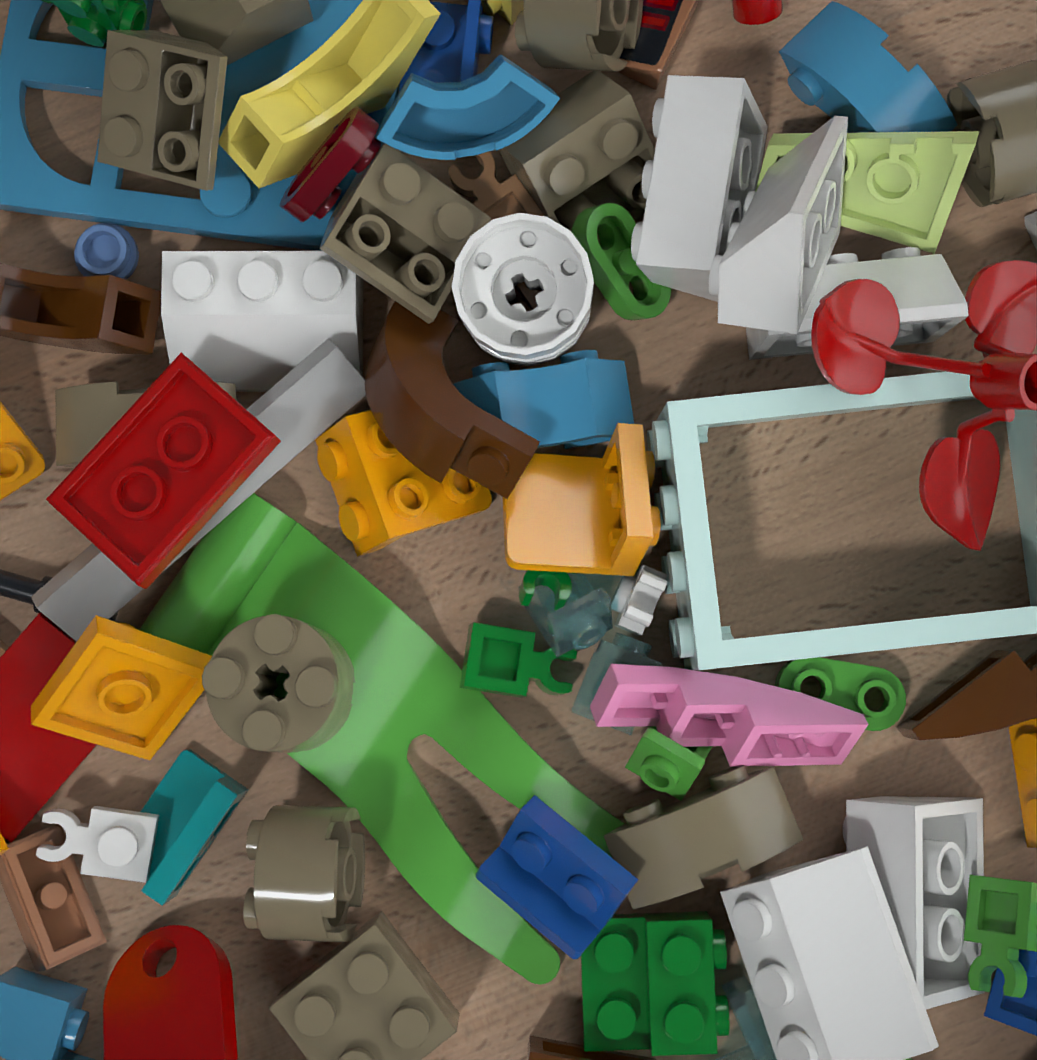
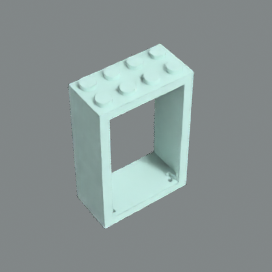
(690, 564)

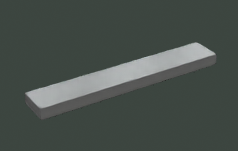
(293, 410)

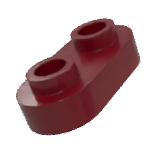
(346, 148)

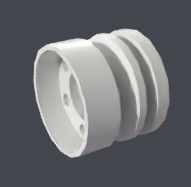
(543, 257)

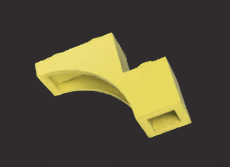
(358, 66)

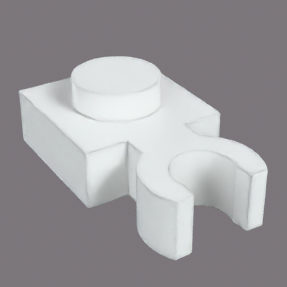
(637, 599)
(112, 844)

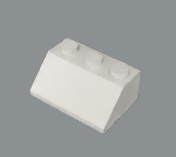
(698, 180)
(784, 236)
(921, 287)
(258, 312)
(924, 864)
(829, 962)

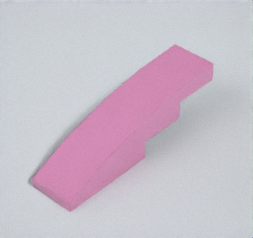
(745, 717)

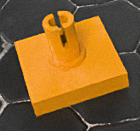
(121, 689)

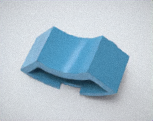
(850, 74)
(467, 115)
(557, 403)

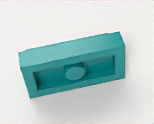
(193, 808)

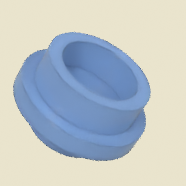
(106, 251)

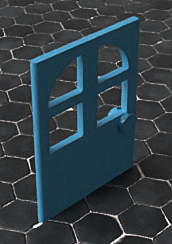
(229, 211)

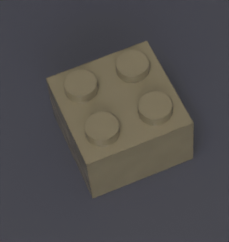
(367, 1001)

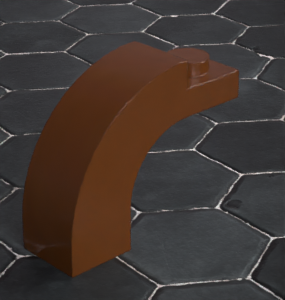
(78, 311)
(427, 413)

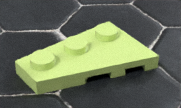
(895, 181)

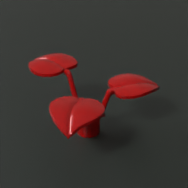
(959, 474)

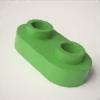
(614, 265)
(846, 685)

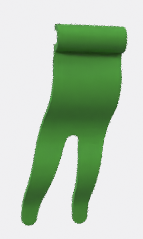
(402, 688)

